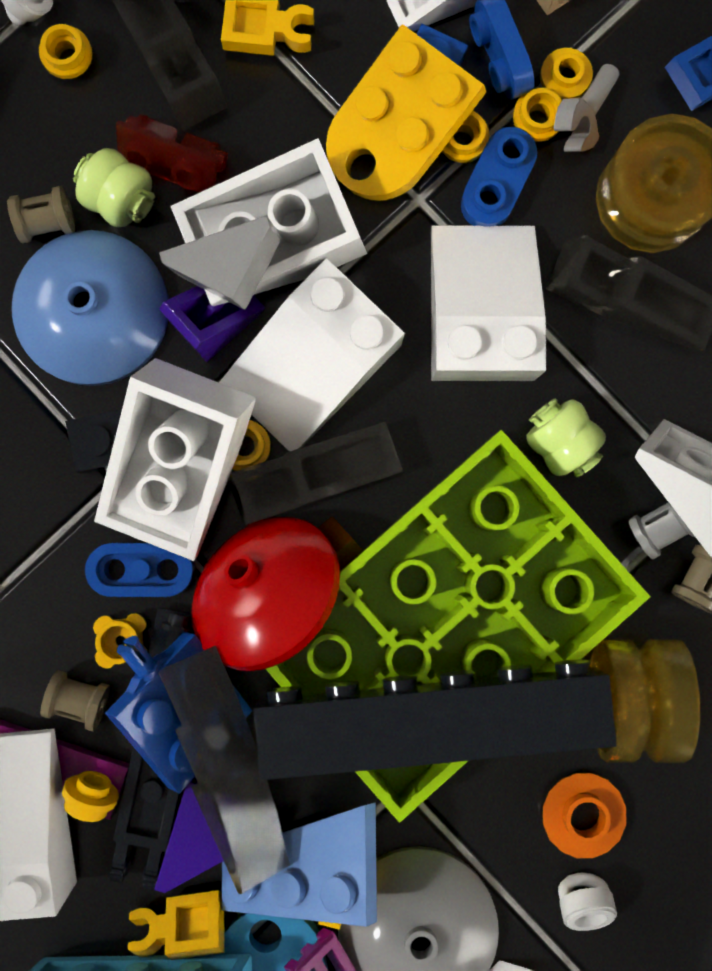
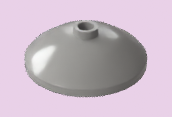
(429, 897)

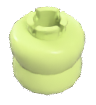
(113, 187)
(566, 437)

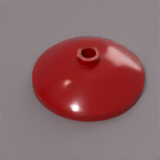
(266, 593)

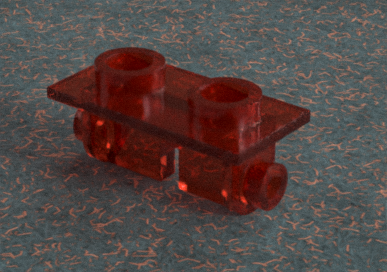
(152, 146)

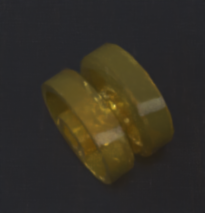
(658, 184)
(651, 699)

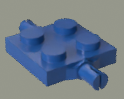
(147, 714)

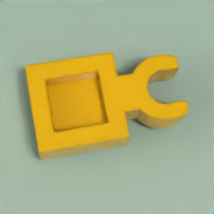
(259, 24)
(188, 929)

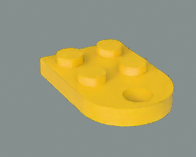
(401, 116)

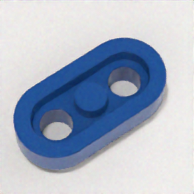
(510, 63)
(500, 176)
(141, 573)

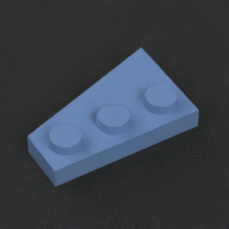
(327, 876)

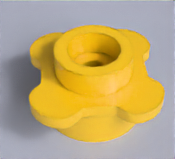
(107, 633)

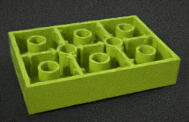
(467, 580)

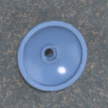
(116, 327)

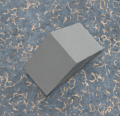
(227, 261)

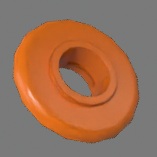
(562, 801)

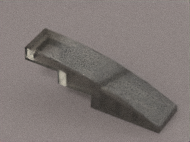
(226, 768)

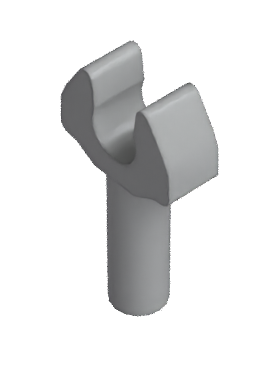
(580, 113)

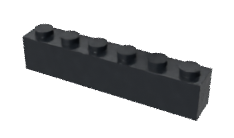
(433, 721)

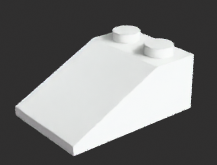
(299, 200)
(486, 304)
(313, 355)
(172, 456)
(683, 473)
(34, 828)

